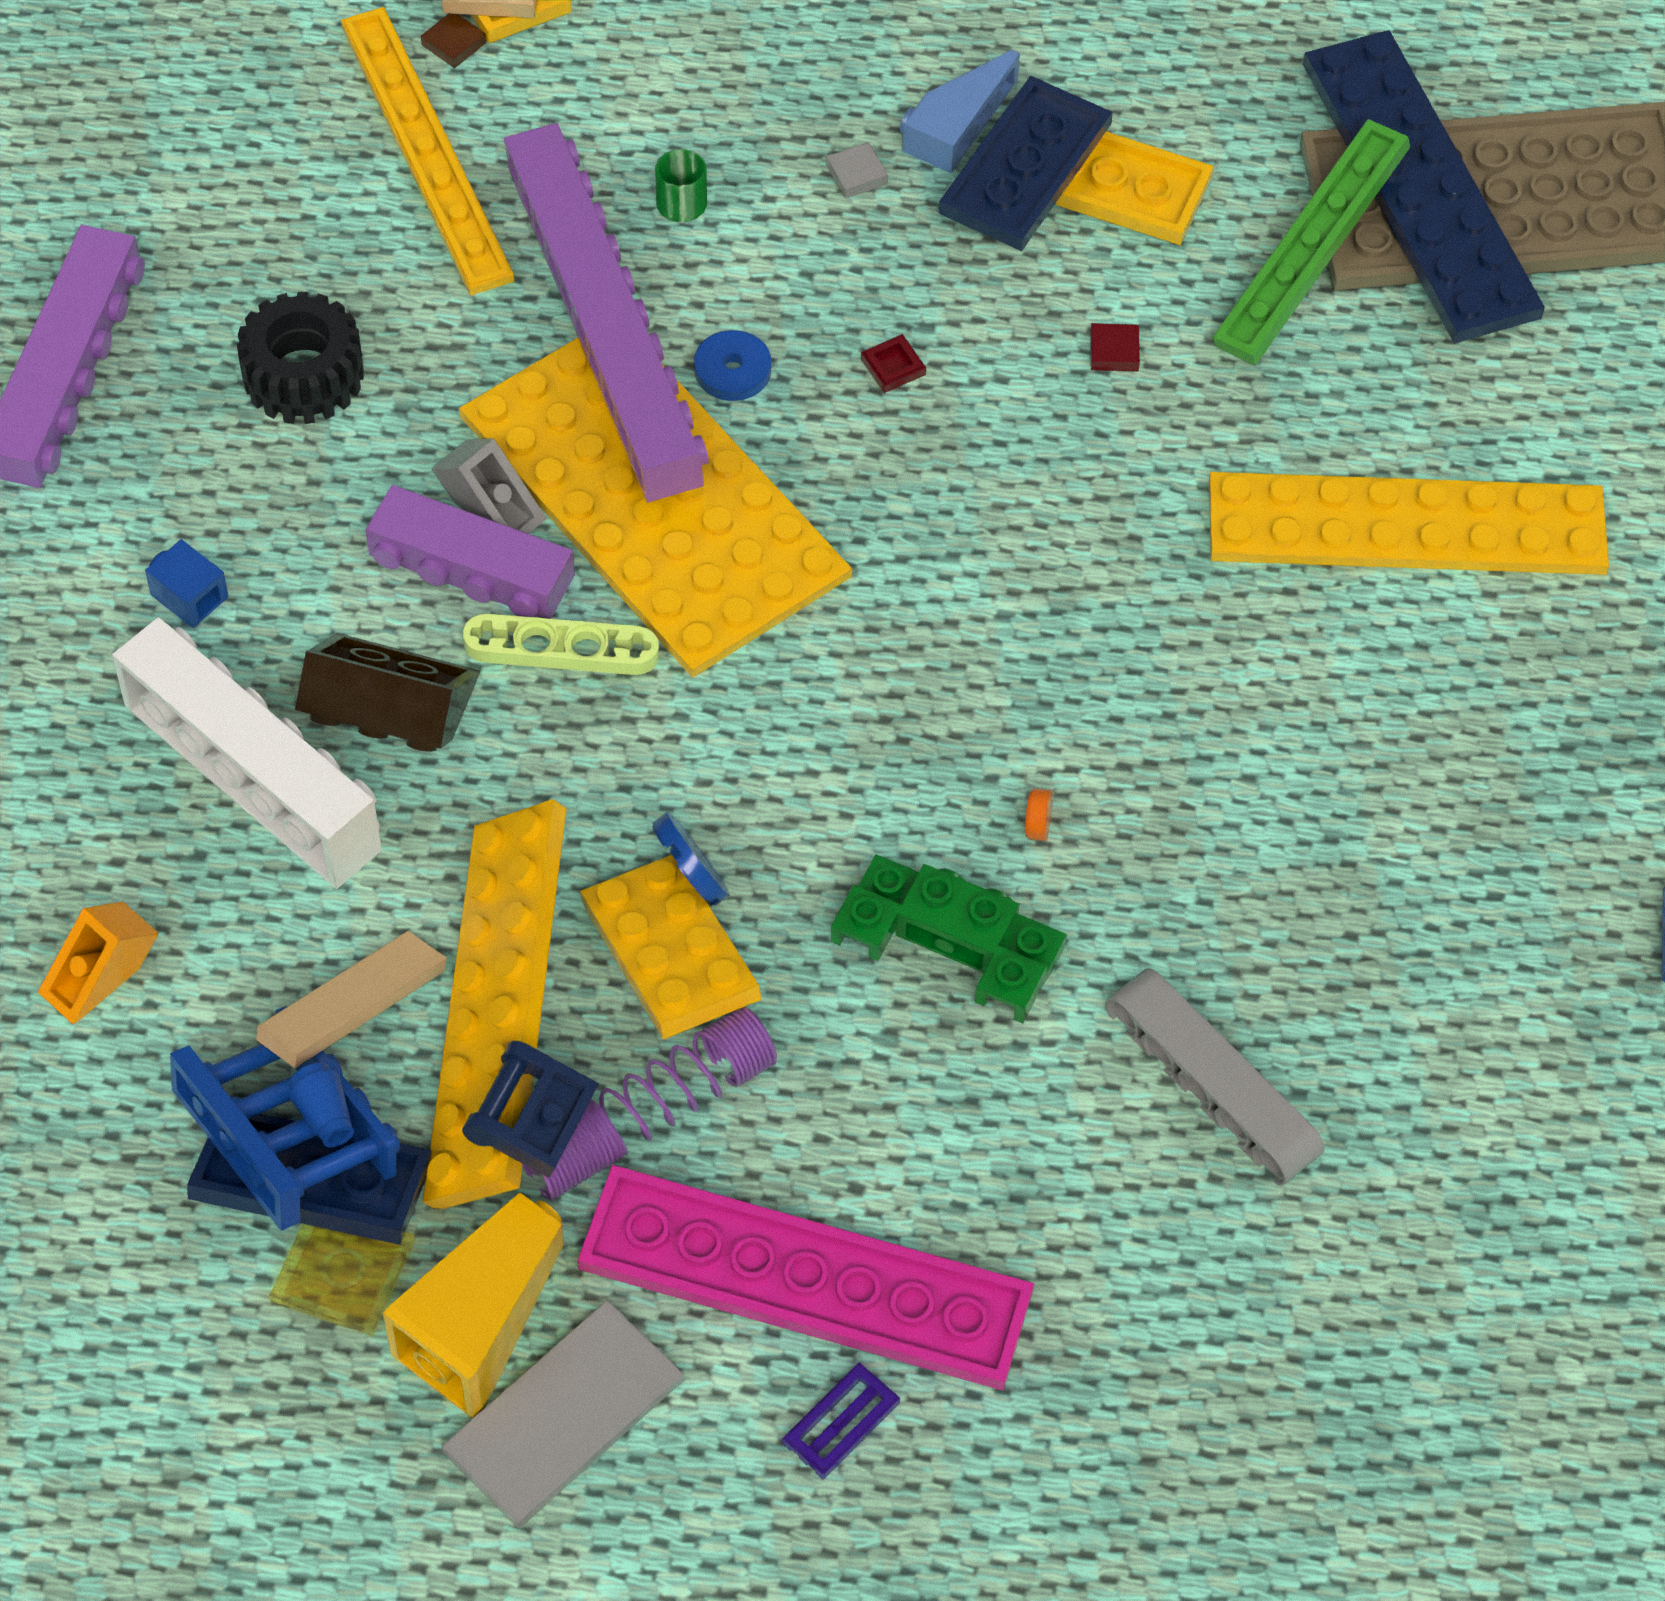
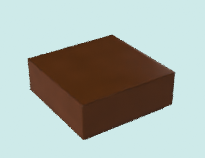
(453, 39)

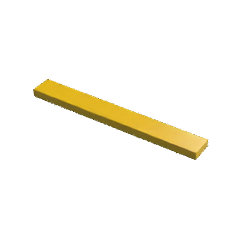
(427, 151)

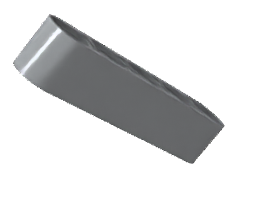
(1216, 1074)

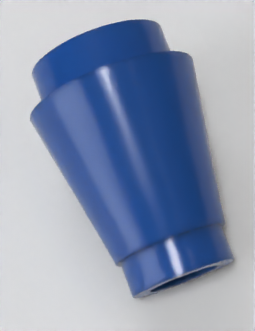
(321, 1101)

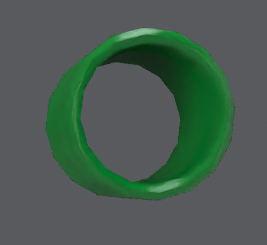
(681, 185)

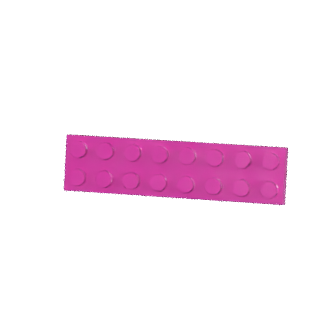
(807, 1277)

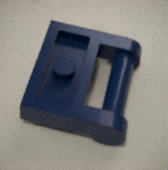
(547, 1116)

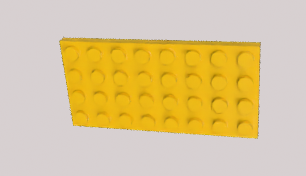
(693, 566)

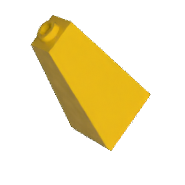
(473, 1305)

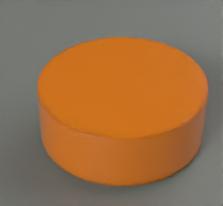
(1038, 814)

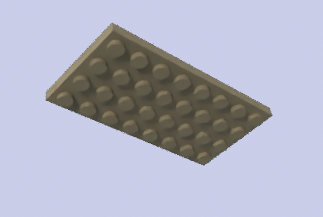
(1560, 183)

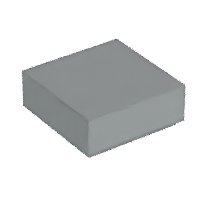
(857, 170)

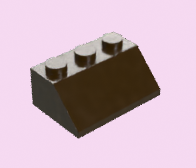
(384, 691)

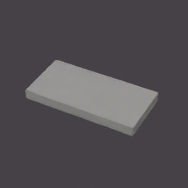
(562, 1414)

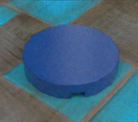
(690, 859)

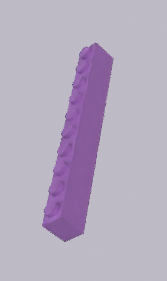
(605, 314)

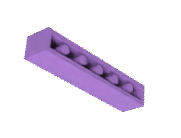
(63, 351)

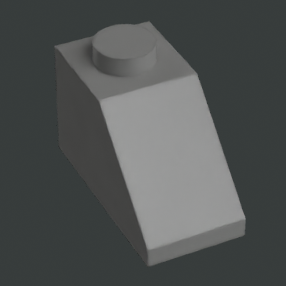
(488, 486)

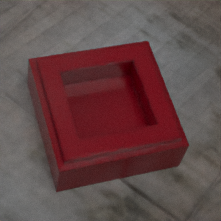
(1114, 347)
(893, 363)

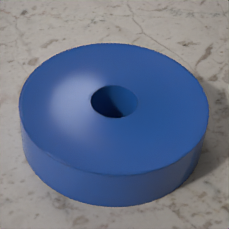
(732, 383)

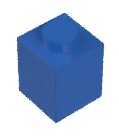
(186, 583)

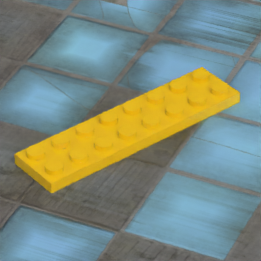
(1407, 523)
(494, 994)

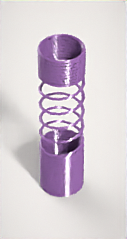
(596, 1141)

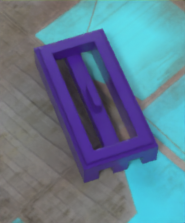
(809, 1454)

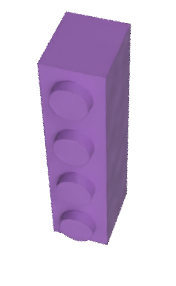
(469, 553)

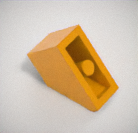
(96, 958)

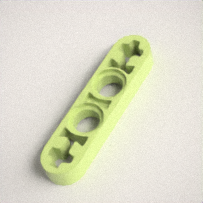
(562, 638)

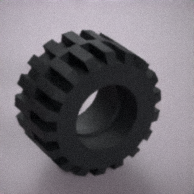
(303, 386)

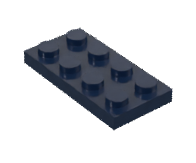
(1025, 163)
(349, 1202)

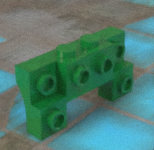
(957, 922)

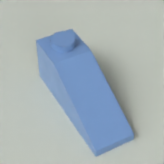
(957, 112)

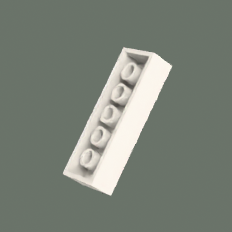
(249, 751)

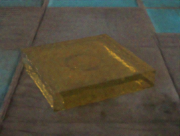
(341, 1277)

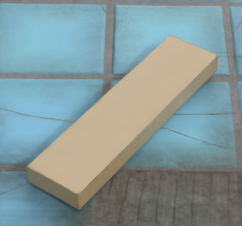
(350, 999)

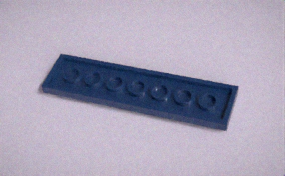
(1430, 193)

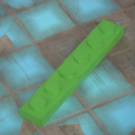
(1311, 242)

